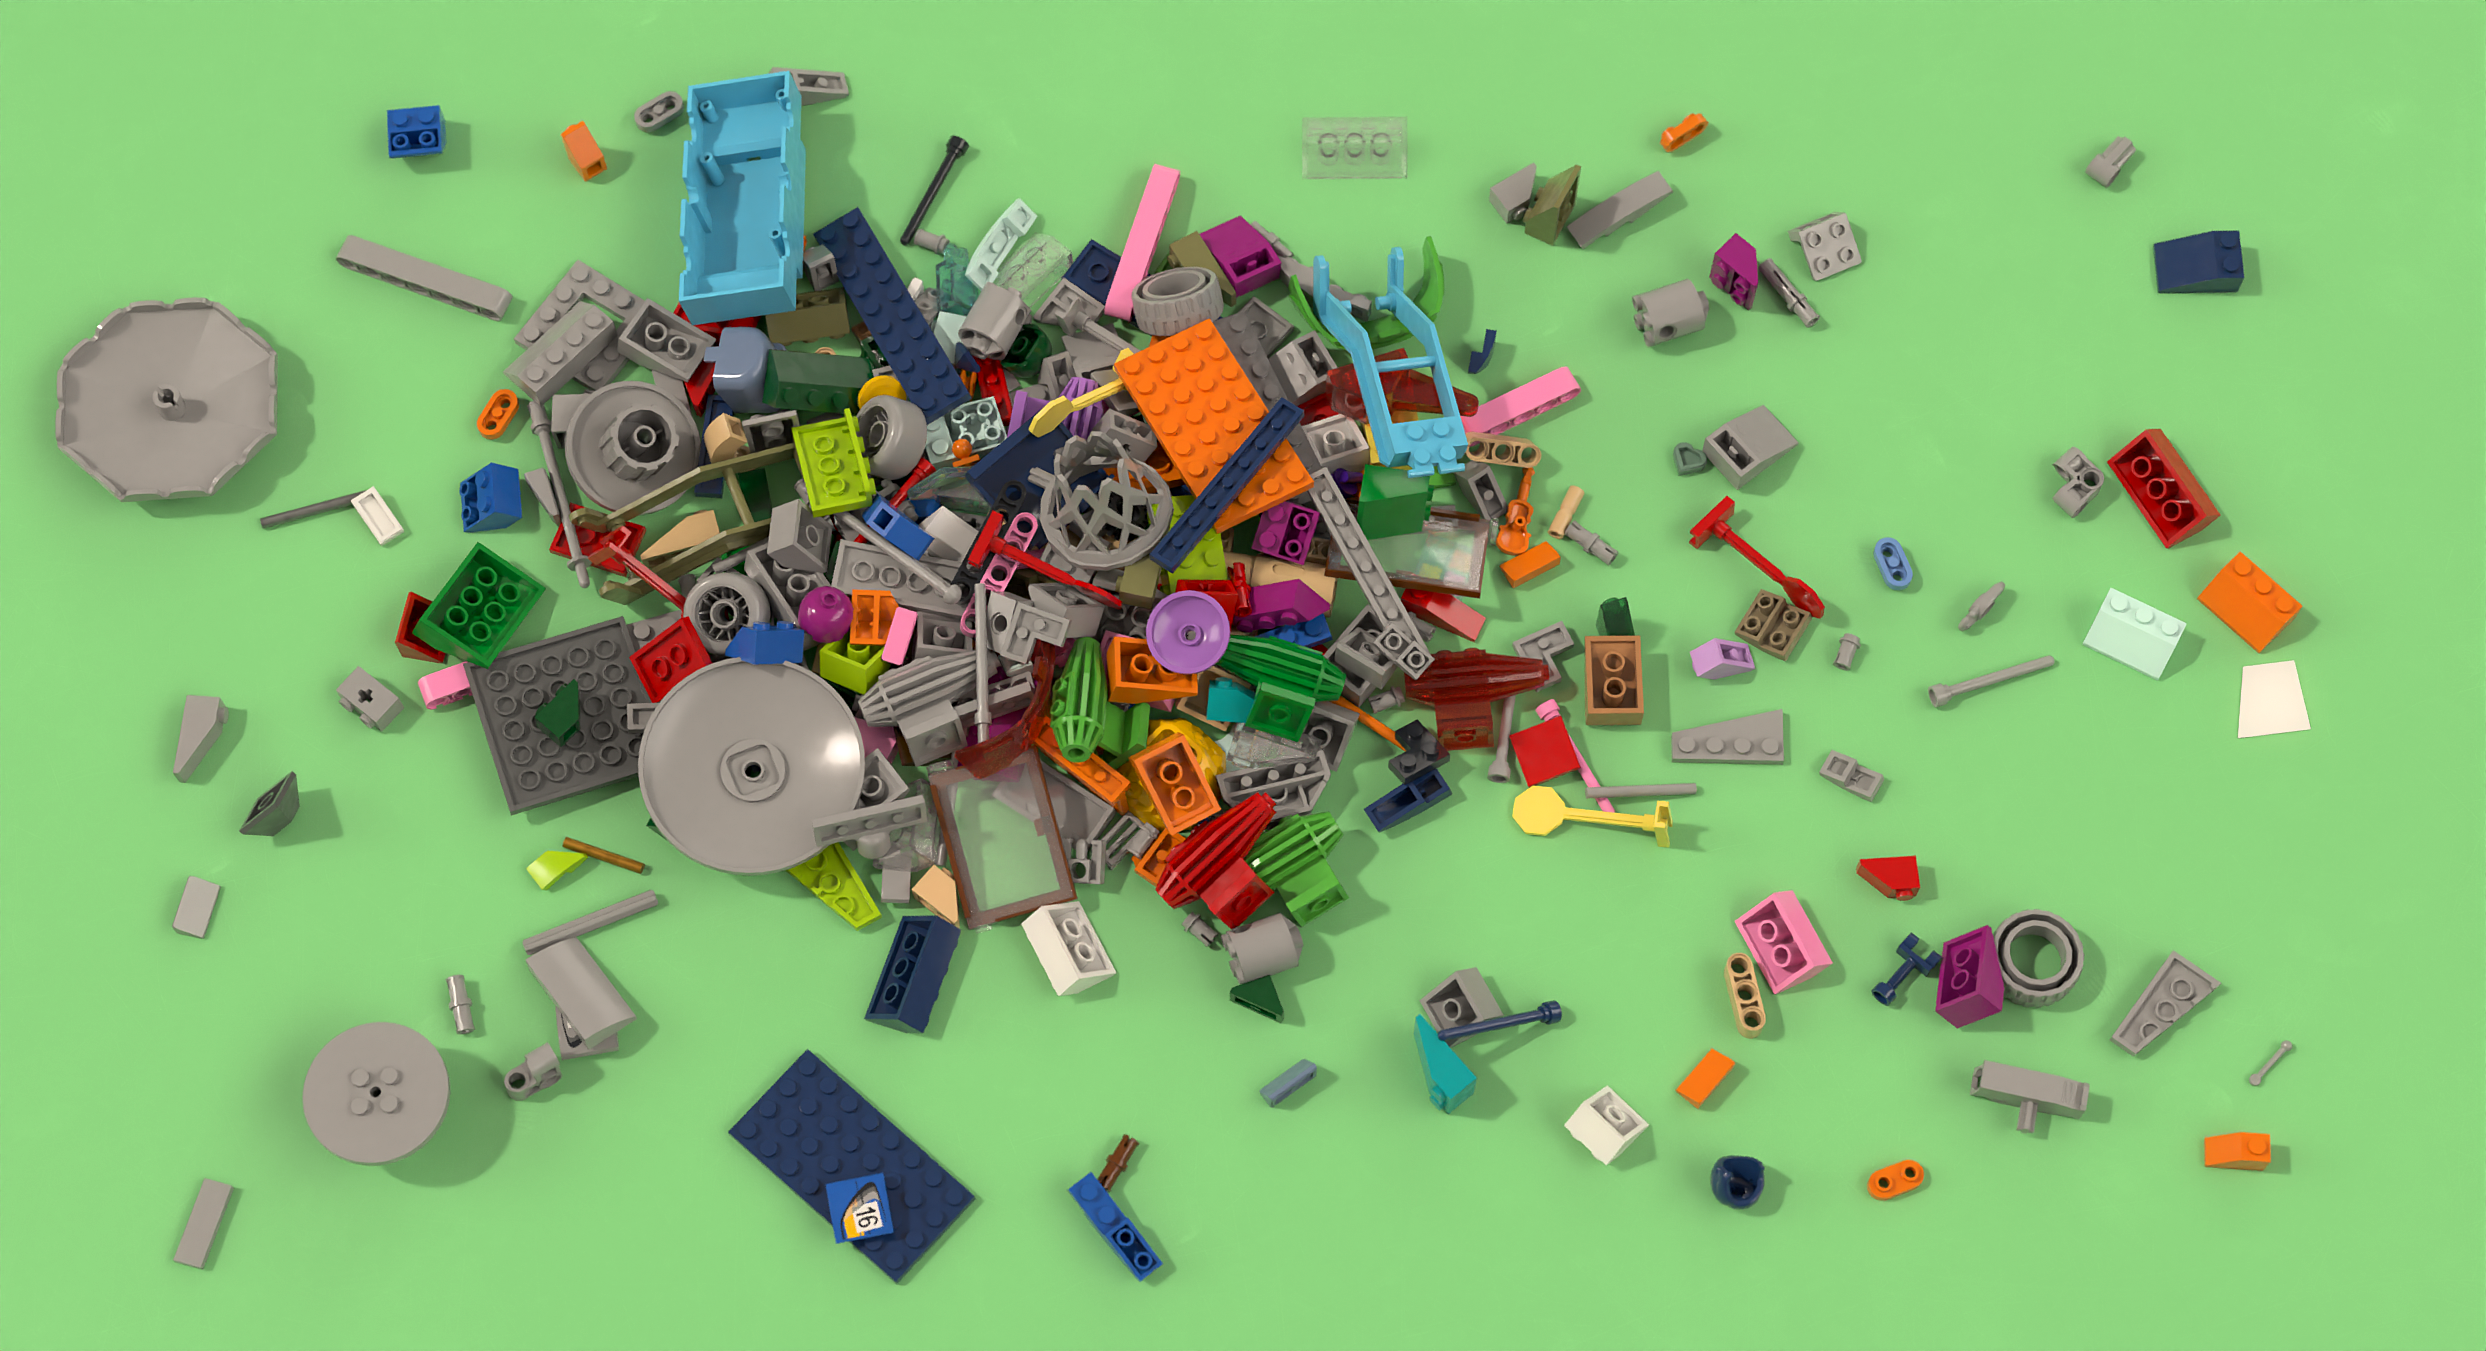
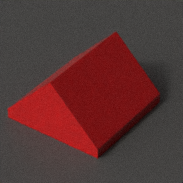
(409, 644)

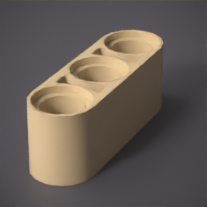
(1511, 455)
(1744, 1008)

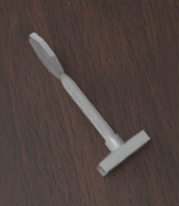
(1076, 318)

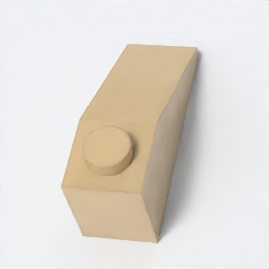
(682, 537)

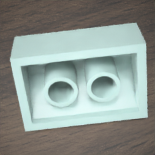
(2134, 634)

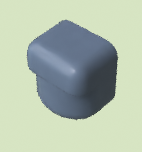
(742, 368)

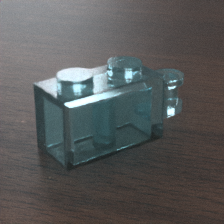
(954, 290)

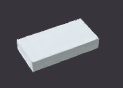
(377, 516)

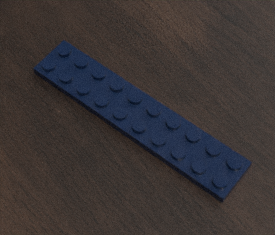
(893, 316)

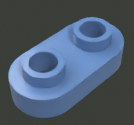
(1893, 565)

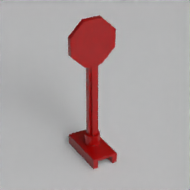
(1714, 523)
(991, 542)
(614, 548)

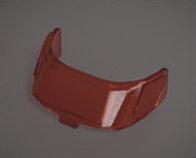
(999, 752)

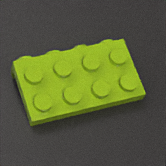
(834, 465)
(1203, 562)

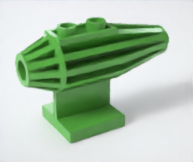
(1084, 716)
(1295, 863)

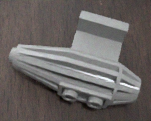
(921, 699)

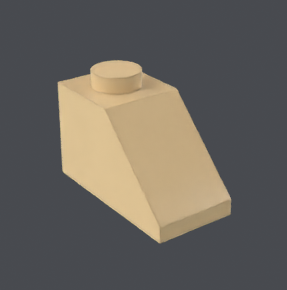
(939, 894)

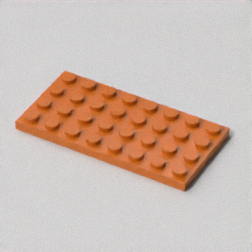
(1202, 415)

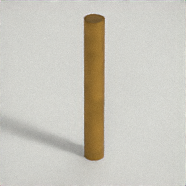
(603, 855)

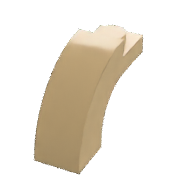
(725, 439)

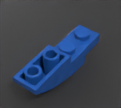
(1114, 1227)

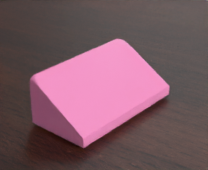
(899, 636)

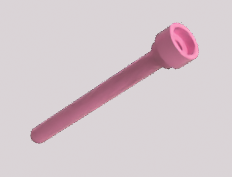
(1550, 710)

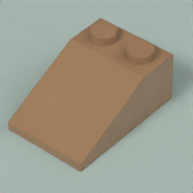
(1613, 680)

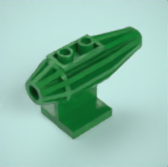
(1286, 680)

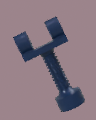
(1885, 992)

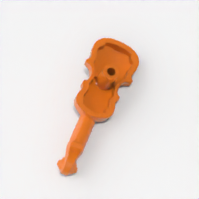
(1513, 536)

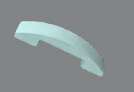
(998, 242)

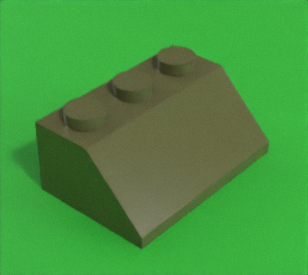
(816, 316)

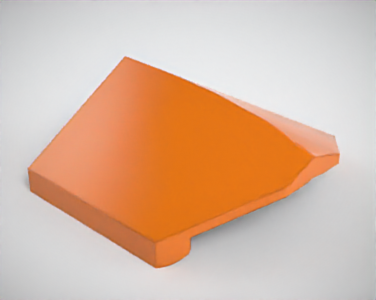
(871, 616)

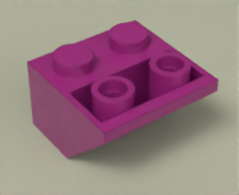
(1736, 270)
(1286, 531)

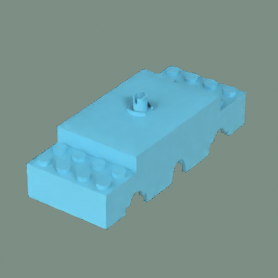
(741, 214)

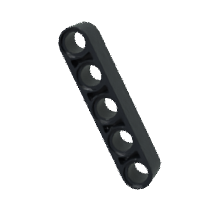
(1003, 505)

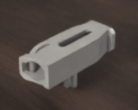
(2030, 1092)

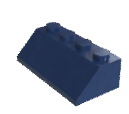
(913, 973)

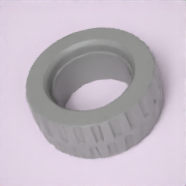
(1177, 300)
(2037, 992)

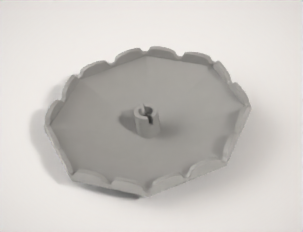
(167, 399)

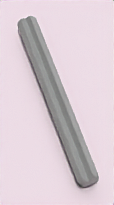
(590, 922)

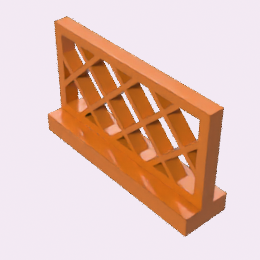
(1092, 773)

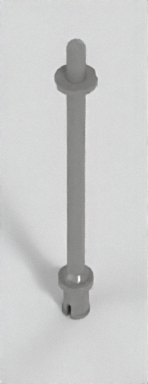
(542, 427)

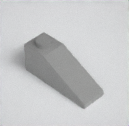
(817, 85)
(199, 730)

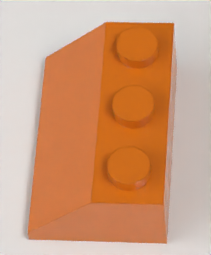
(2250, 602)

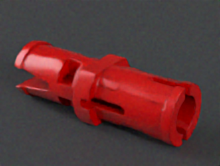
(1238, 579)

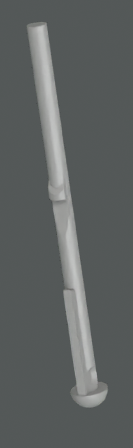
(951, 593)

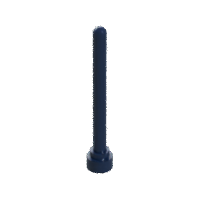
(1547, 1013)

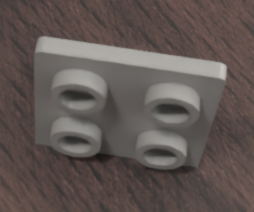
(1827, 244)

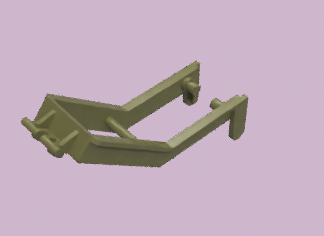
(704, 552)

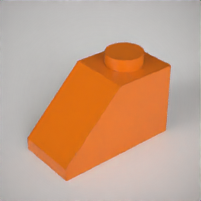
(2238, 1151)

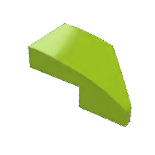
(553, 865)

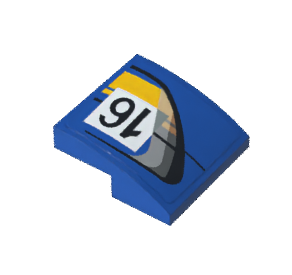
(859, 1208)

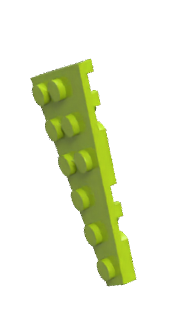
(838, 886)

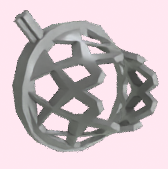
(1090, 459)

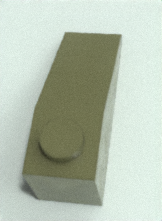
(1193, 252)
(1139, 583)

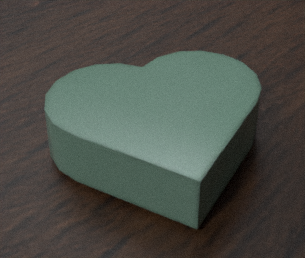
(1688, 459)

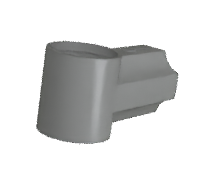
(2107, 166)

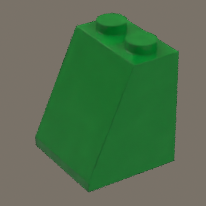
(1392, 502)

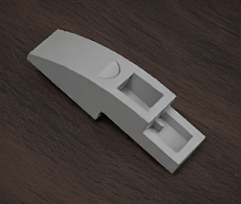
(1360, 304)

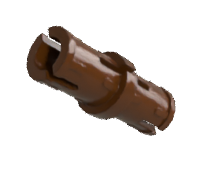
(1117, 1162)

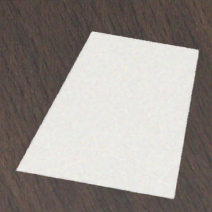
(2271, 700)

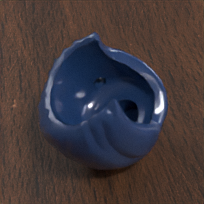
(1737, 1176)

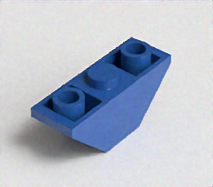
(897, 527)

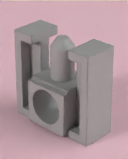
(1094, 867)

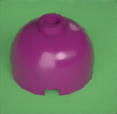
(826, 614)

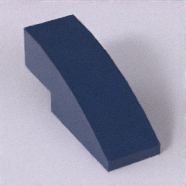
(1408, 801)

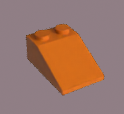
(1139, 678)
(1175, 783)

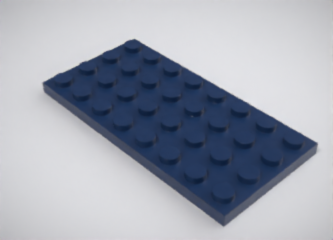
(823, 1132)

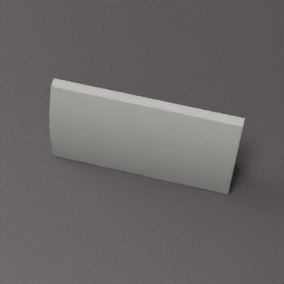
(1076, 810)
(580, 991)

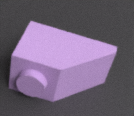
(1721, 659)

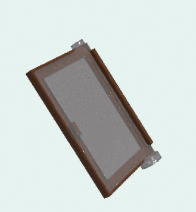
(1440, 559)
(1001, 840)

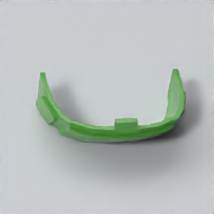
(1389, 328)

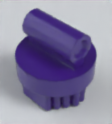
(1347, 481)

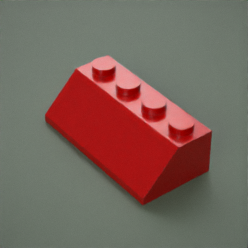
(2163, 487)

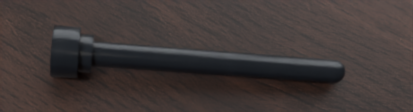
(955, 149)

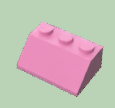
(1783, 941)

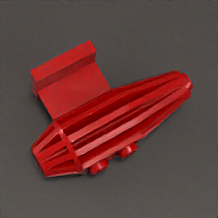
(1213, 865)

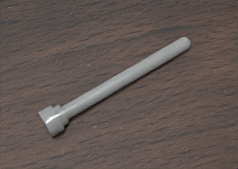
(1941, 694)
(1499, 770)

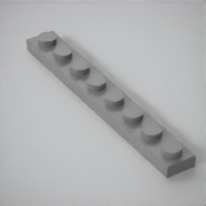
(1360, 555)

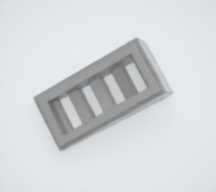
(541, 487)

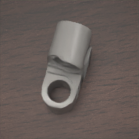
(2075, 469)
(538, 1072)

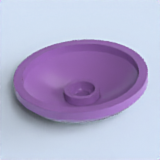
(1174, 619)

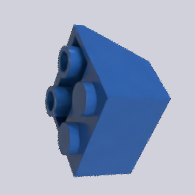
(416, 131)
(491, 498)

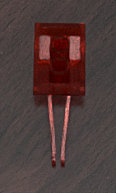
(1402, 390)

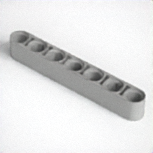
(424, 278)

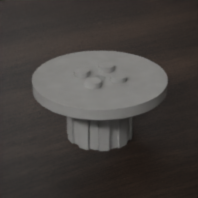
(630, 444)
(376, 1093)

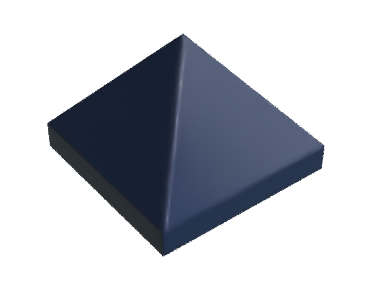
(964, 359)

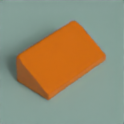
(1530, 564)
(1705, 1078)

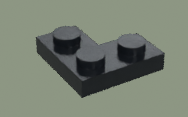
(1421, 755)

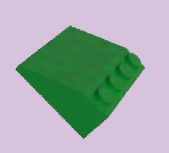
(479, 608)

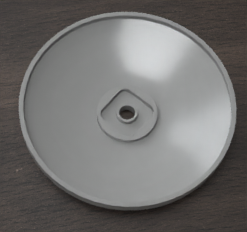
(738, 718)

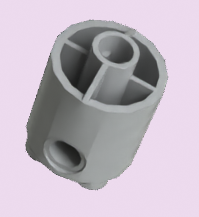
(1670, 312)
(994, 322)
(1263, 947)

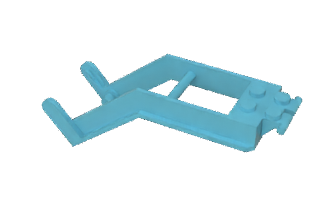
(1410, 443)

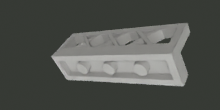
(1001, 702)

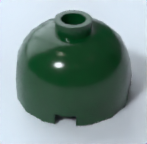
(1027, 352)

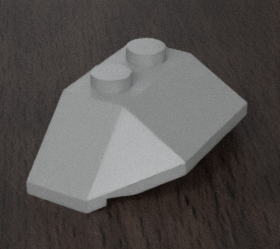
(1291, 786)

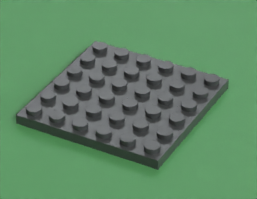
(524, 678)

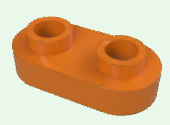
(1690, 128)
(496, 415)
(1897, 1180)

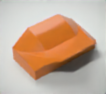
(1154, 860)

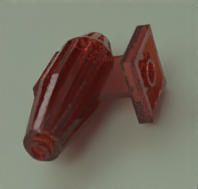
(1464, 685)

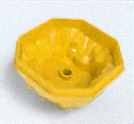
(1207, 753)

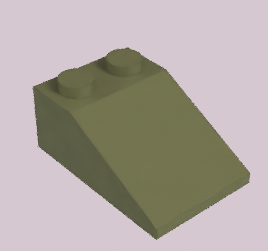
(1553, 206)

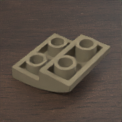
(1773, 625)

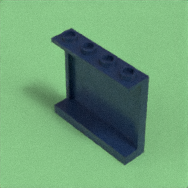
(1014, 461)

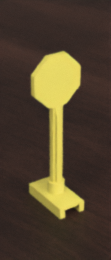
(1059, 408)
(1542, 810)

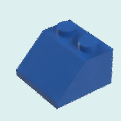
(768, 643)

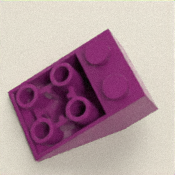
(1242, 255)

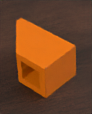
(583, 151)

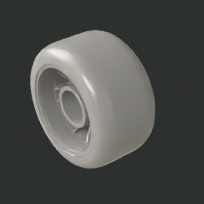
(892, 436)
(708, 603)

